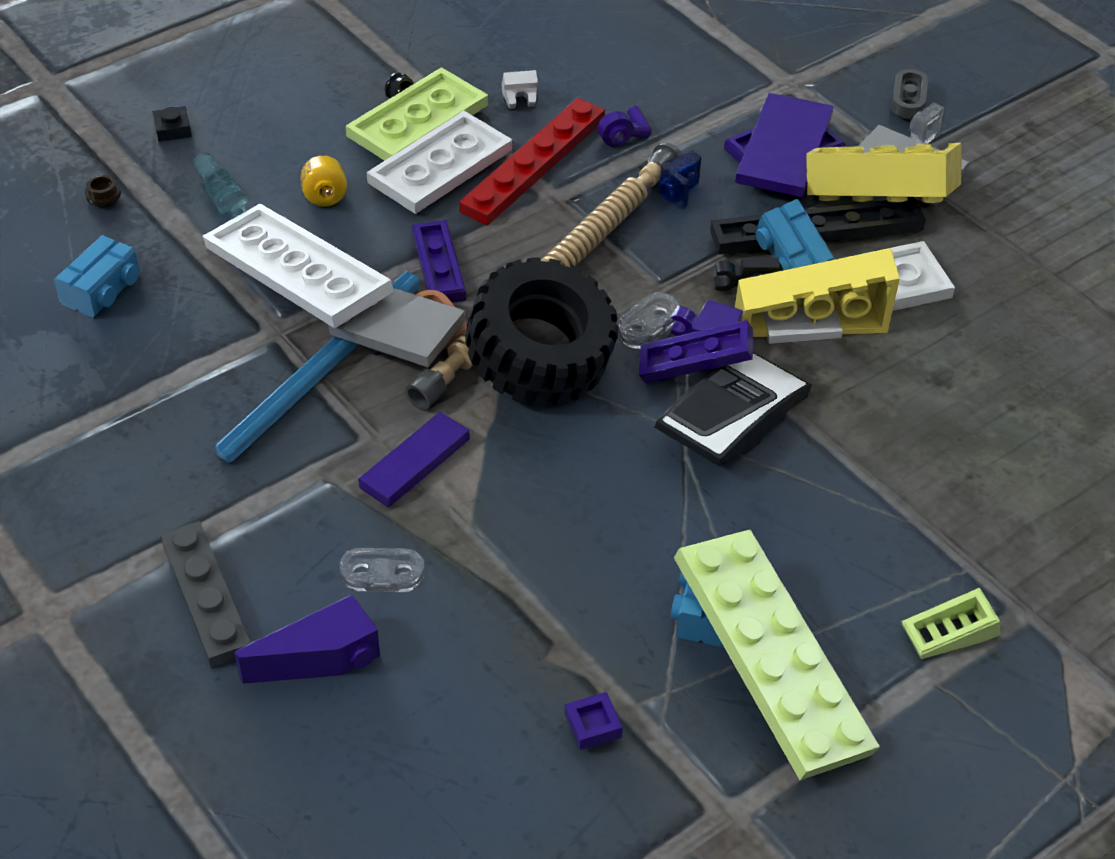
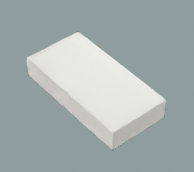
(801, 328)

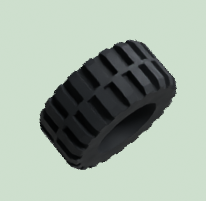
(528, 367)

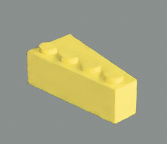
(884, 172)
(856, 286)

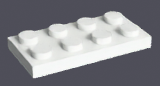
(439, 161)

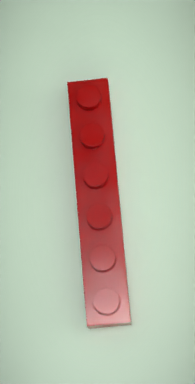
(531, 162)

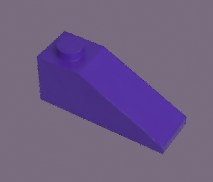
(312, 647)

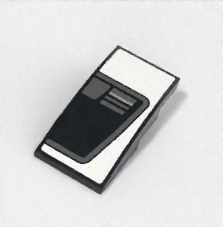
(732, 408)

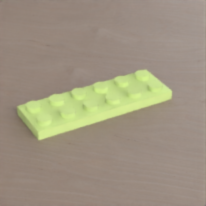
(776, 654)

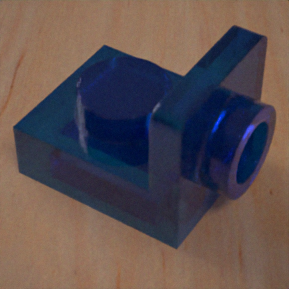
(679, 177)

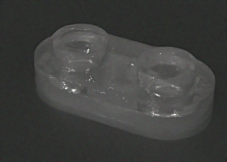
(647, 320)
(382, 569)

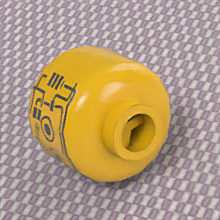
(323, 181)

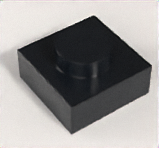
(172, 123)

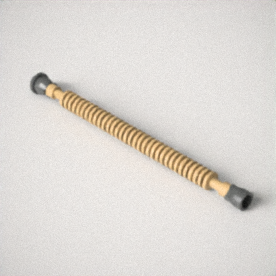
(571, 250)

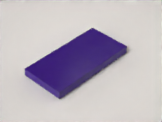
(780, 142)

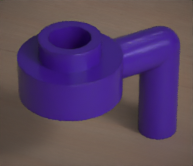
(617, 127)

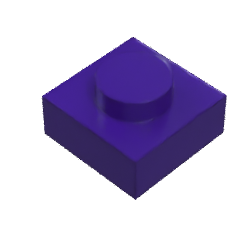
(593, 721)

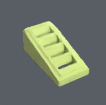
(958, 608)

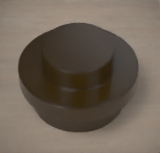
(102, 190)

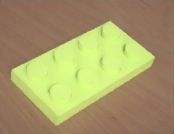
(415, 113)

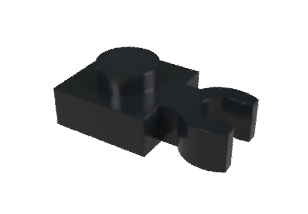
(749, 268)

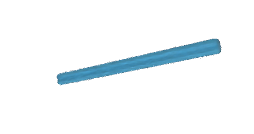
(294, 388)

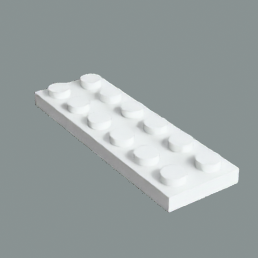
(298, 265)

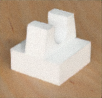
(519, 84)

